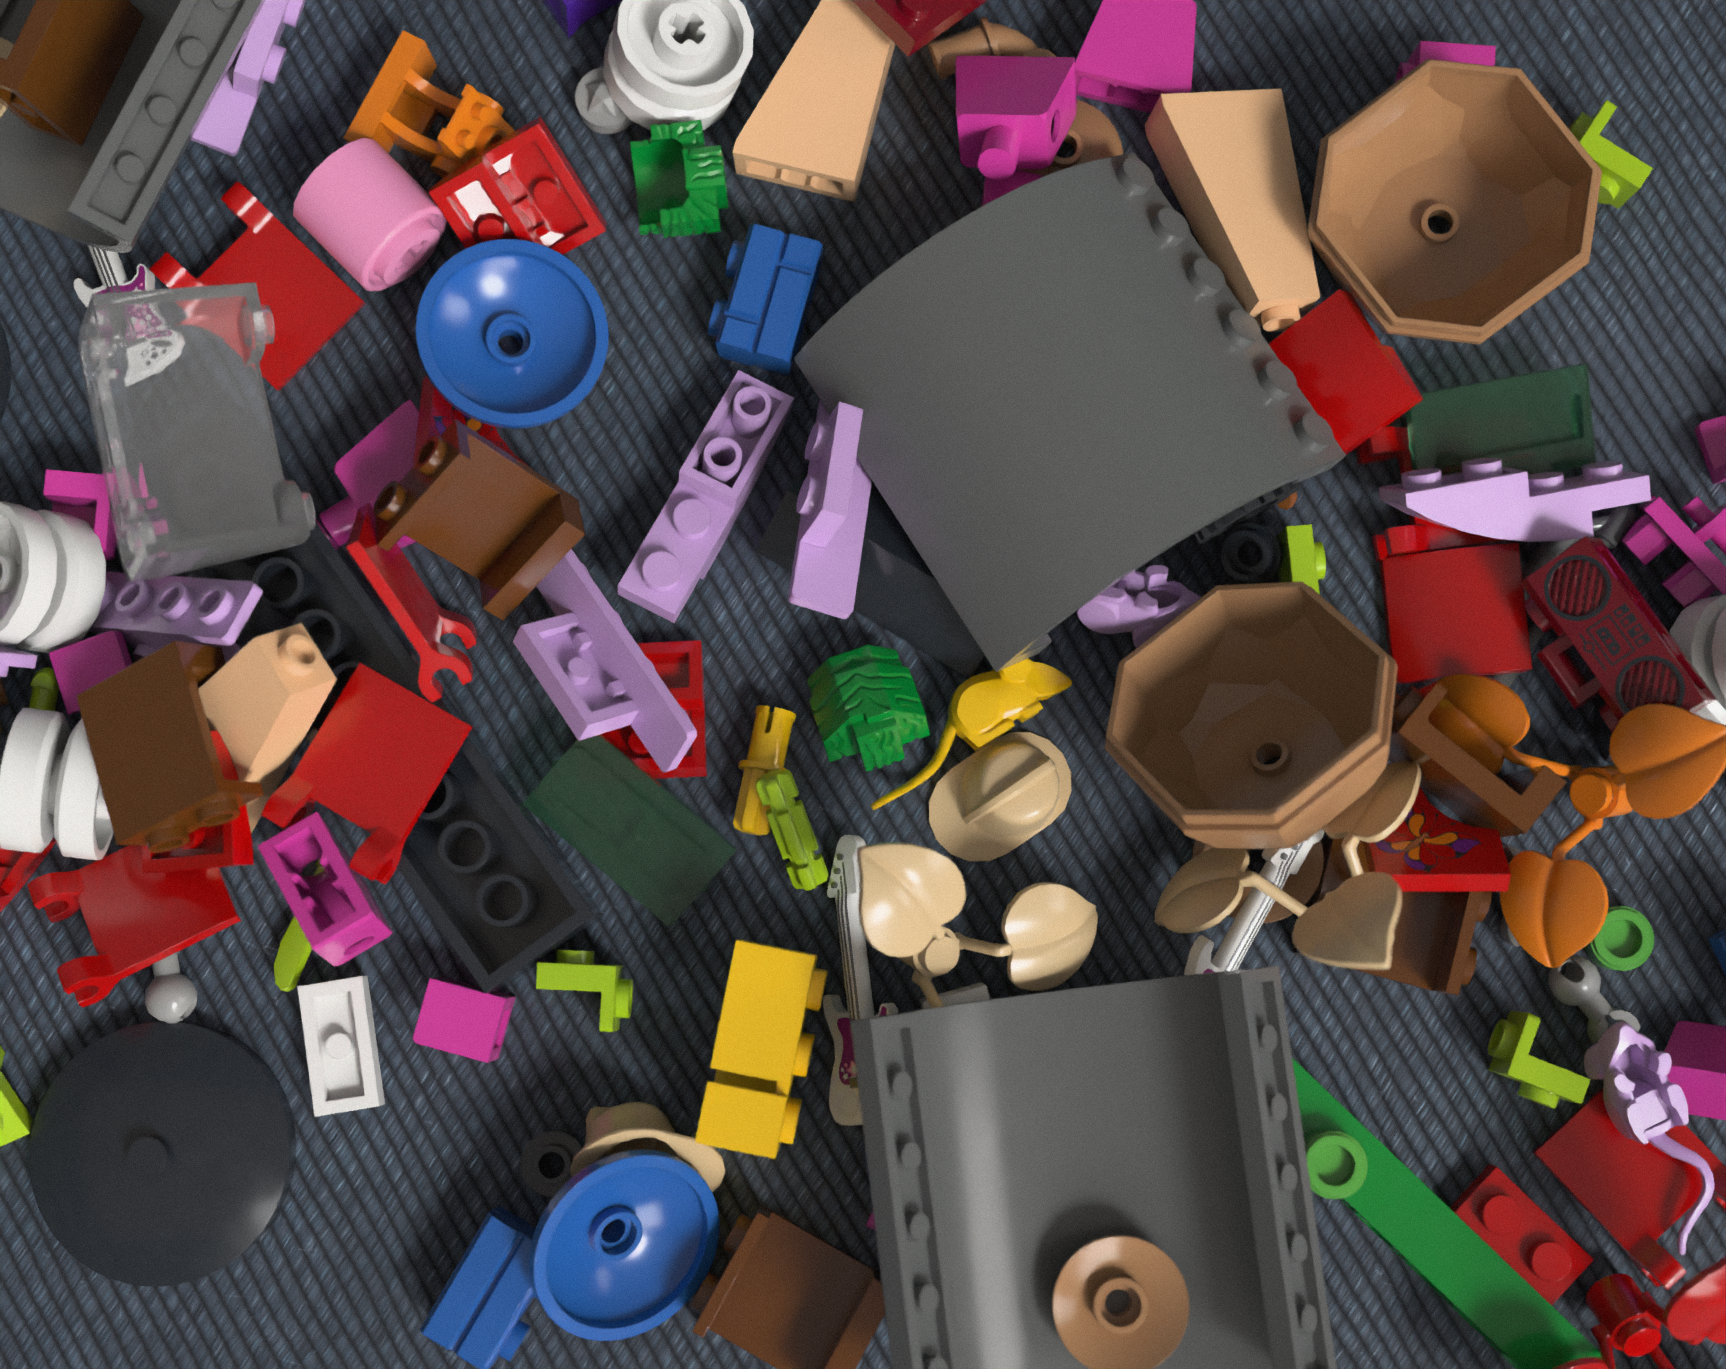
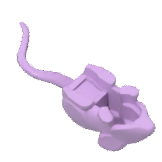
(1137, 604)
(1645, 1102)

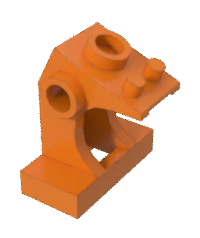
(405, 106)

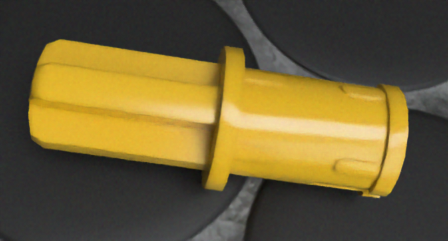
(765, 753)

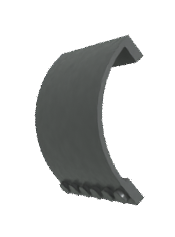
(140, 133)
(1061, 397)
(1083, 1117)

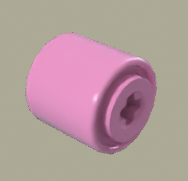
(369, 215)

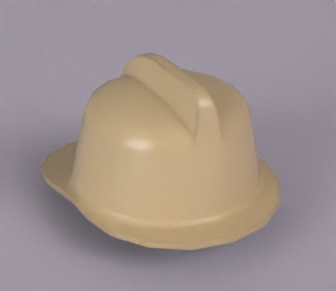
(1000, 796)
(644, 1128)

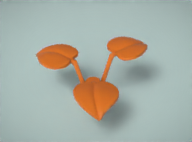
(1661, 769)

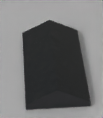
(892, 583)

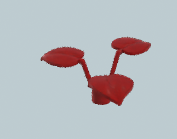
(1634, 1320)

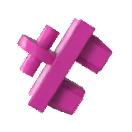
(1661, 527)

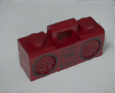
(1614, 630)

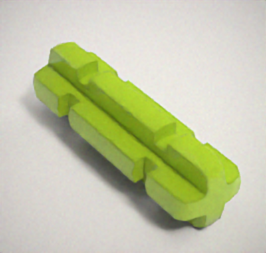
(792, 829)

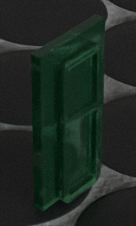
(1525, 419)
(630, 826)

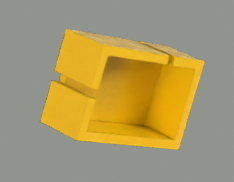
(761, 1049)

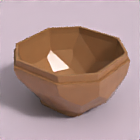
(1487, 160)
(1248, 682)

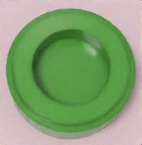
(1622, 941)
(1335, 1163)

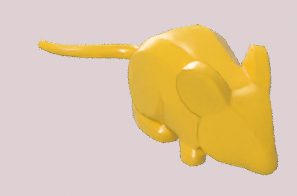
(986, 709)

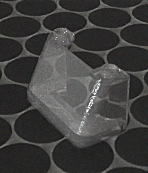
(187, 428)

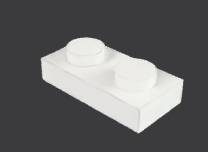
(341, 1045)

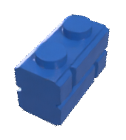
(767, 299)
(486, 1294)

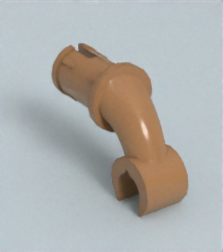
(981, 40)

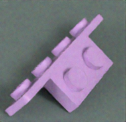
(256, 62)
(832, 515)
(176, 609)
(598, 669)

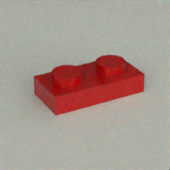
(1521, 1233)

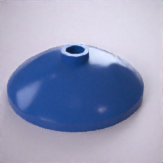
(518, 293)
(640, 1267)

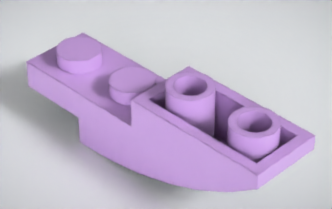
(707, 497)
(1513, 504)

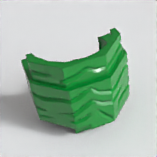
(678, 181)
(866, 706)

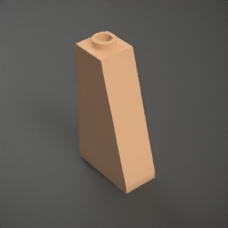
(820, 106)
(1241, 195)
(267, 705)

